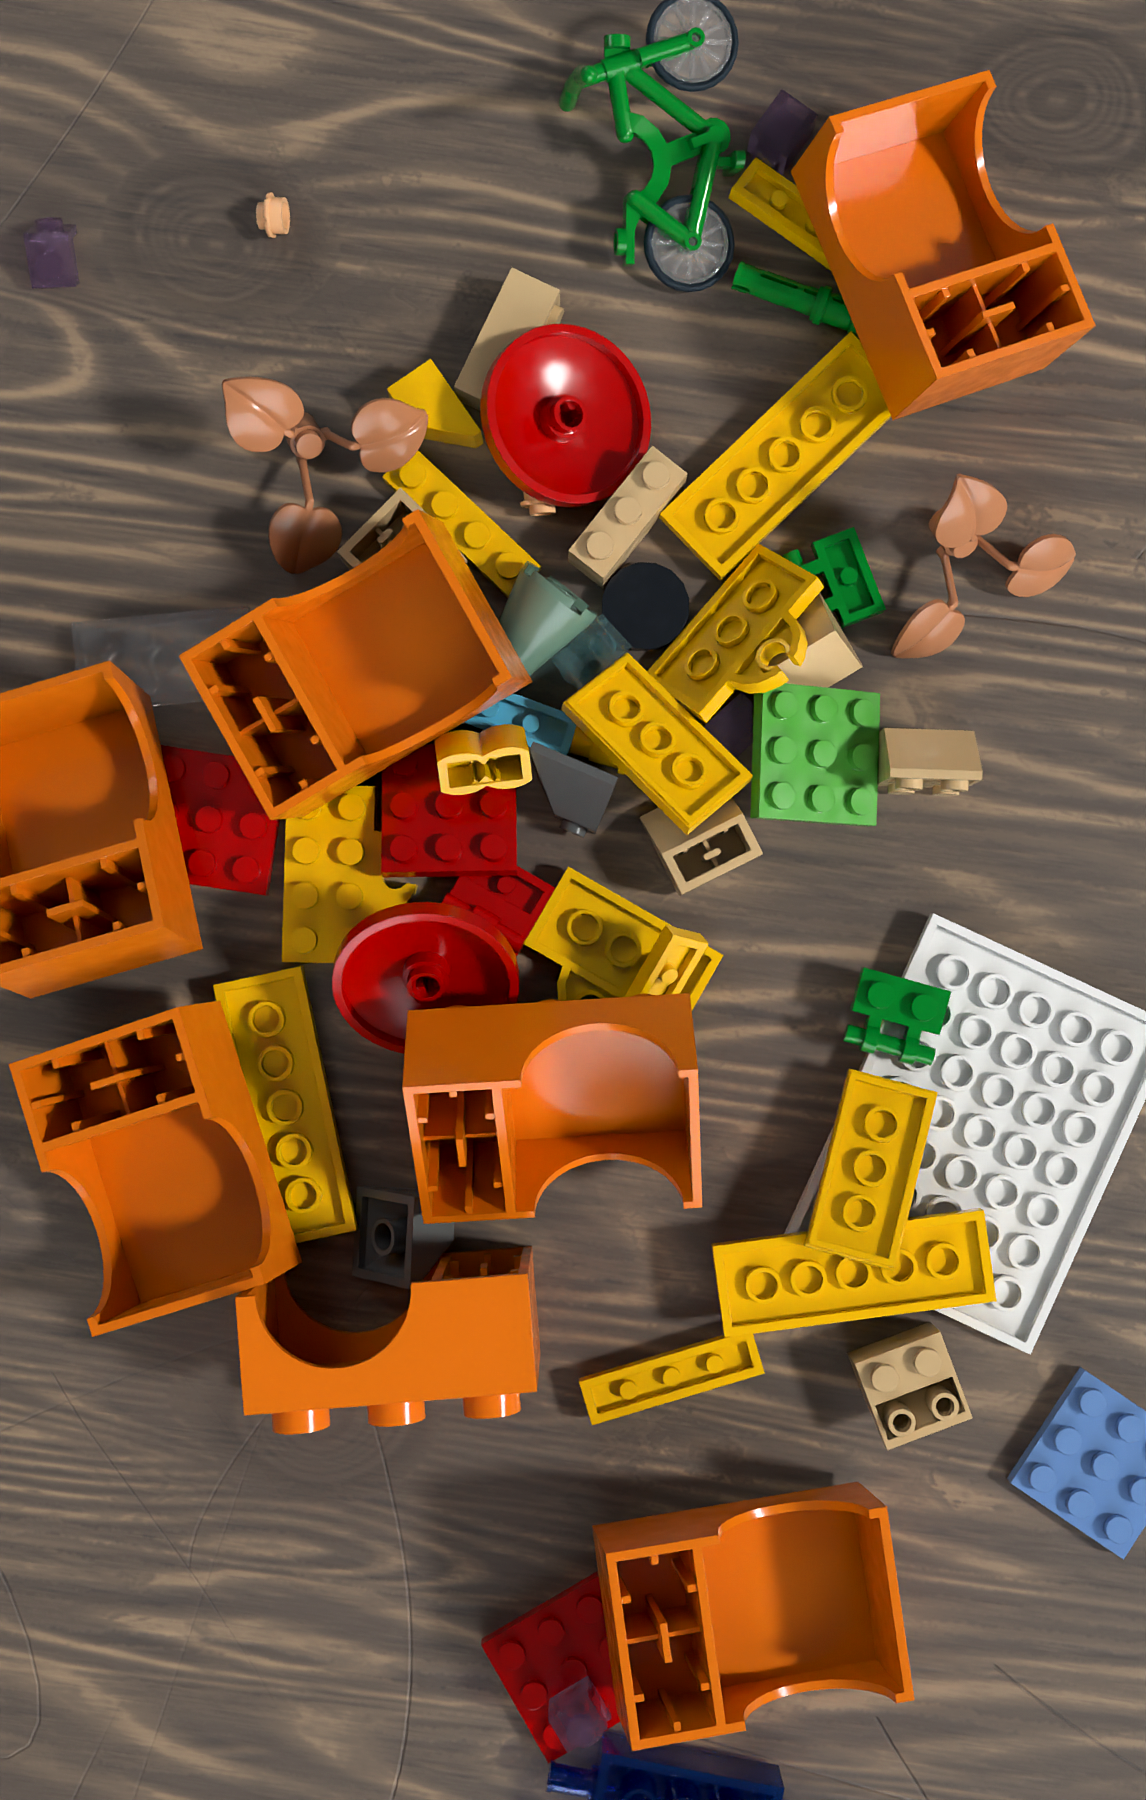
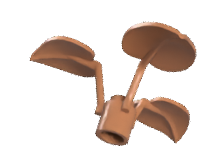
(266, 411)
(968, 513)

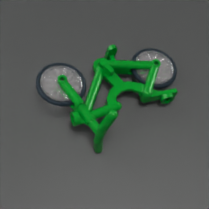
(692, 50)

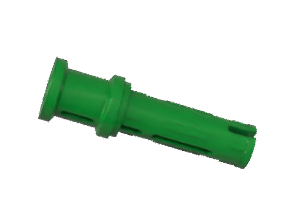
(819, 304)

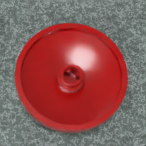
(565, 415)
(417, 961)

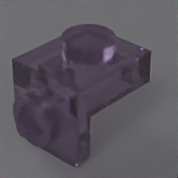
(51, 253)

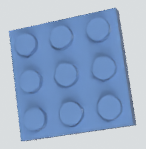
(1090, 1463)

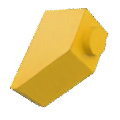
(447, 416)

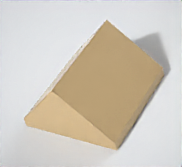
(828, 651)

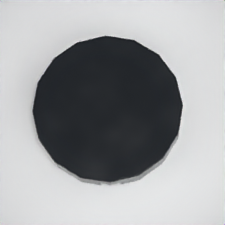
(646, 605)

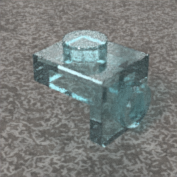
(591, 652)

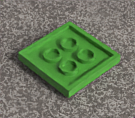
(815, 755)

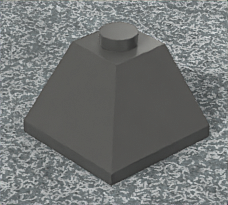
(573, 789)
(392, 1239)

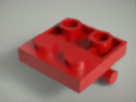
(504, 901)

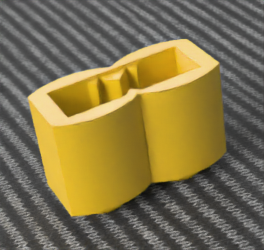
(488, 758)

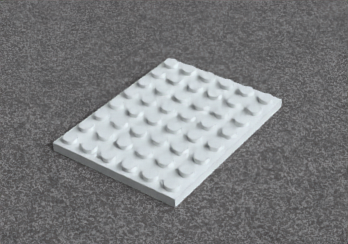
(1026, 1116)

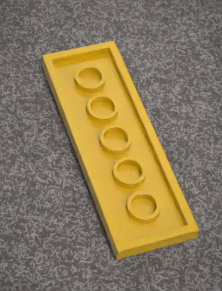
(780, 459)
(291, 1097)
(784, 1285)

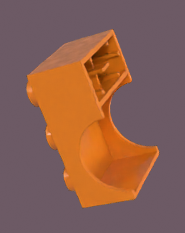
(926, 255)
(355, 670)
(86, 835)
(540, 1087)
(165, 1159)
(462, 1337)
(749, 1607)

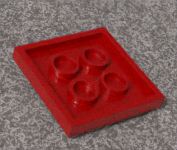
(220, 822)
(442, 832)
(550, 1652)

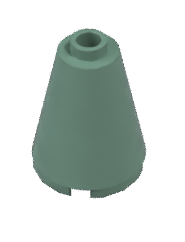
(542, 617)

